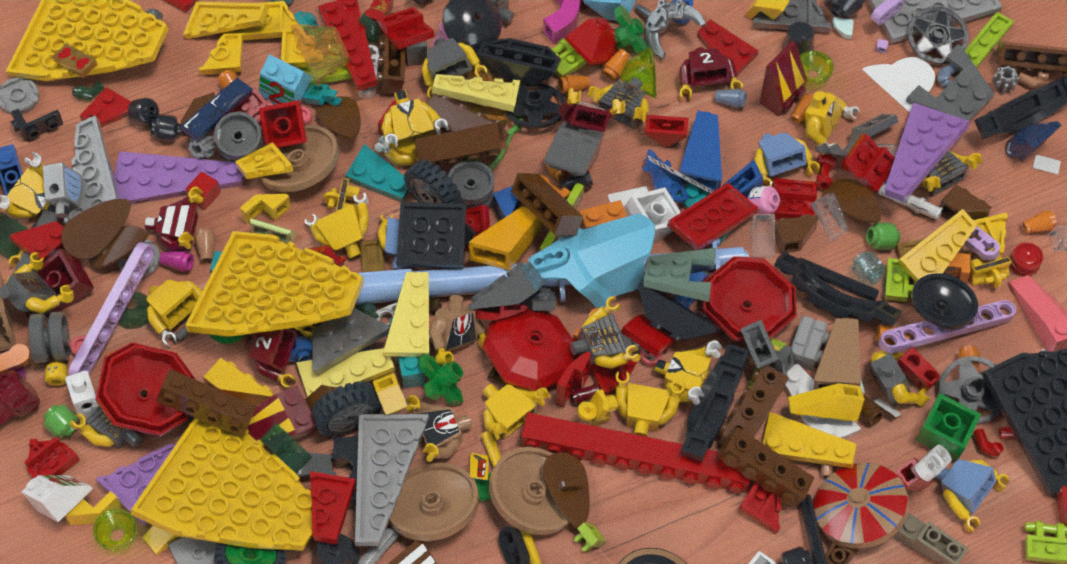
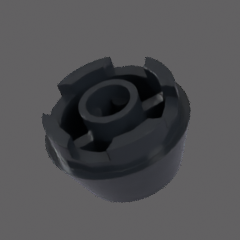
(844, 8)
(341, 553)

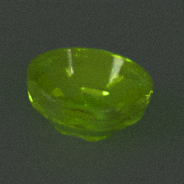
(817, 62)
(109, 522)

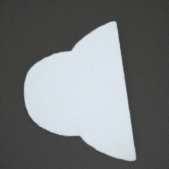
(902, 78)

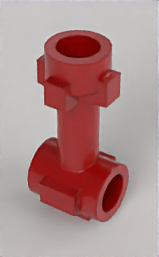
(826, 163)

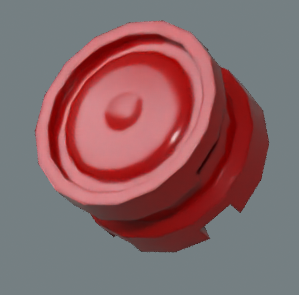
(1026, 259)

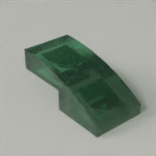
(286, 448)

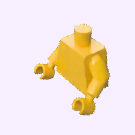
(646, 406)
(508, 408)

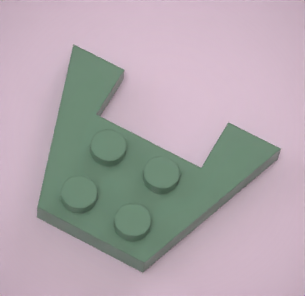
(673, 273)

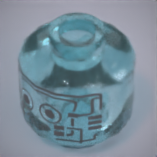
(868, 267)

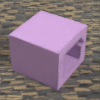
(882, 46)

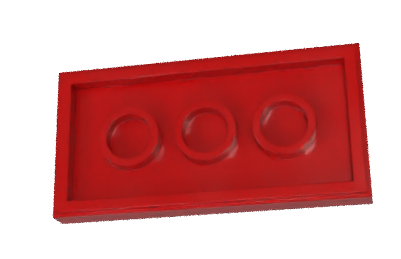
(712, 216)

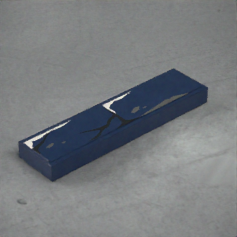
(216, 108)

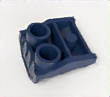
(1030, 138)

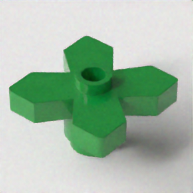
(629, 31)
(442, 379)

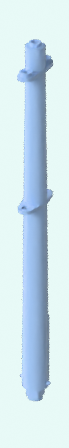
(387, 285)

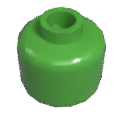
(883, 236)
(58, 421)

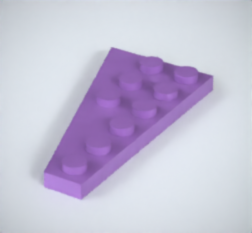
(923, 144)
(165, 177)
(132, 480)

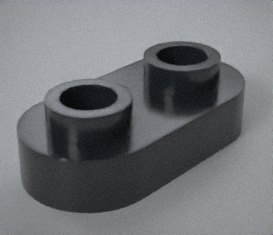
(513, 546)

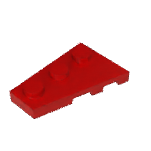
(728, 44)
(330, 505)

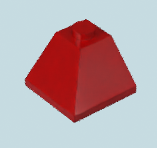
(594, 41)
(283, 124)

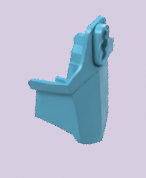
(601, 258)

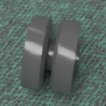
(236, 126)
(474, 182)
(49, 337)

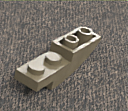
(930, 541)

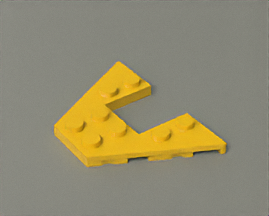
(276, 25)

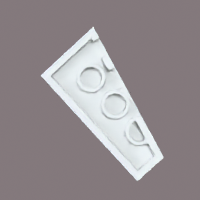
(801, 382)

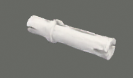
(920, 205)

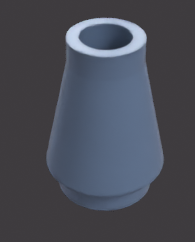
(733, 97)

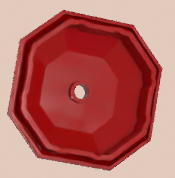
(751, 283)
(526, 361)
(136, 371)

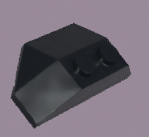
(519, 60)
(674, 316)

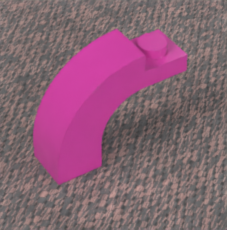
(563, 21)

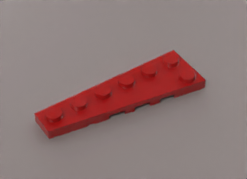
(345, 17)

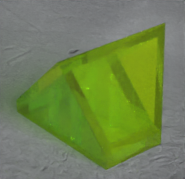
(643, 68)

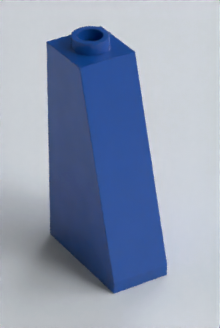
(703, 152)

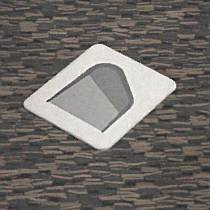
(761, 558)

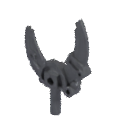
(660, 19)

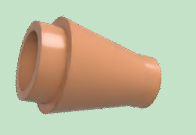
(205, 244)

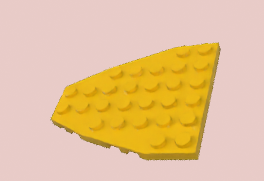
(108, 30)
(271, 287)
(227, 493)

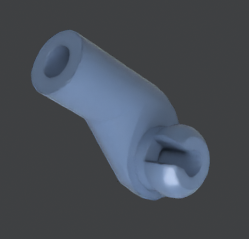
(944, 75)

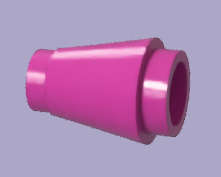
(177, 260)

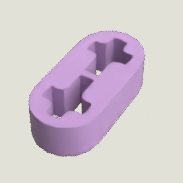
(886, 11)
(981, 243)

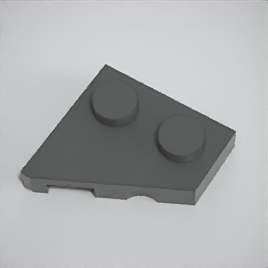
(541, 300)

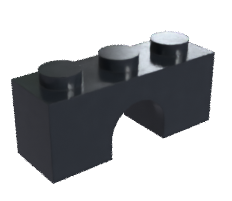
(347, 457)

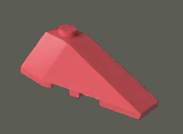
(1043, 311)

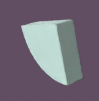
(843, 26)

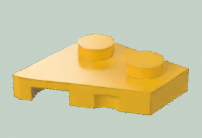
(264, 163)
(994, 227)

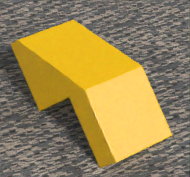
(771, 8)
(272, 204)
(86, 514)

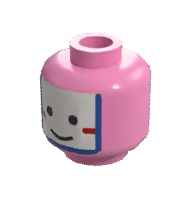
(765, 198)

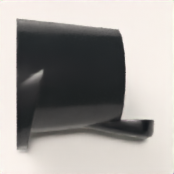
(802, 35)

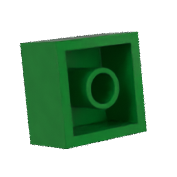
(948, 425)

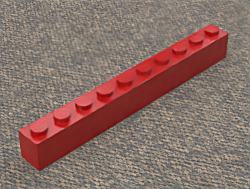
(629, 452)

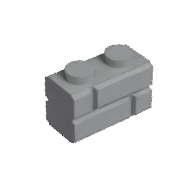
(808, 341)

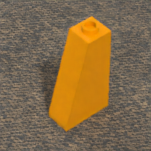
(505, 240)

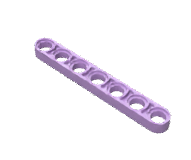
(117, 301)
(941, 333)

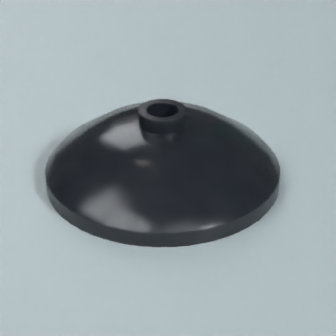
(462, 26)
(944, 300)

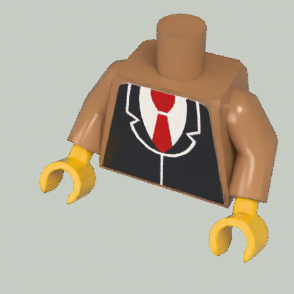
(454, 327)
(443, 430)

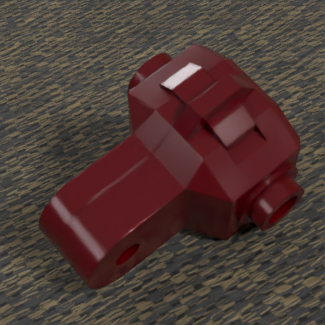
(16, 396)

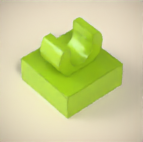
(591, 535)

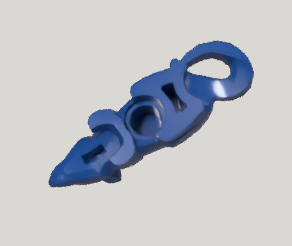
(665, 179)

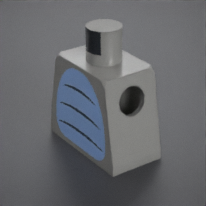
(62, 188)

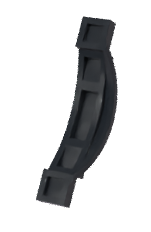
(1024, 109)
(832, 300)
(710, 414)

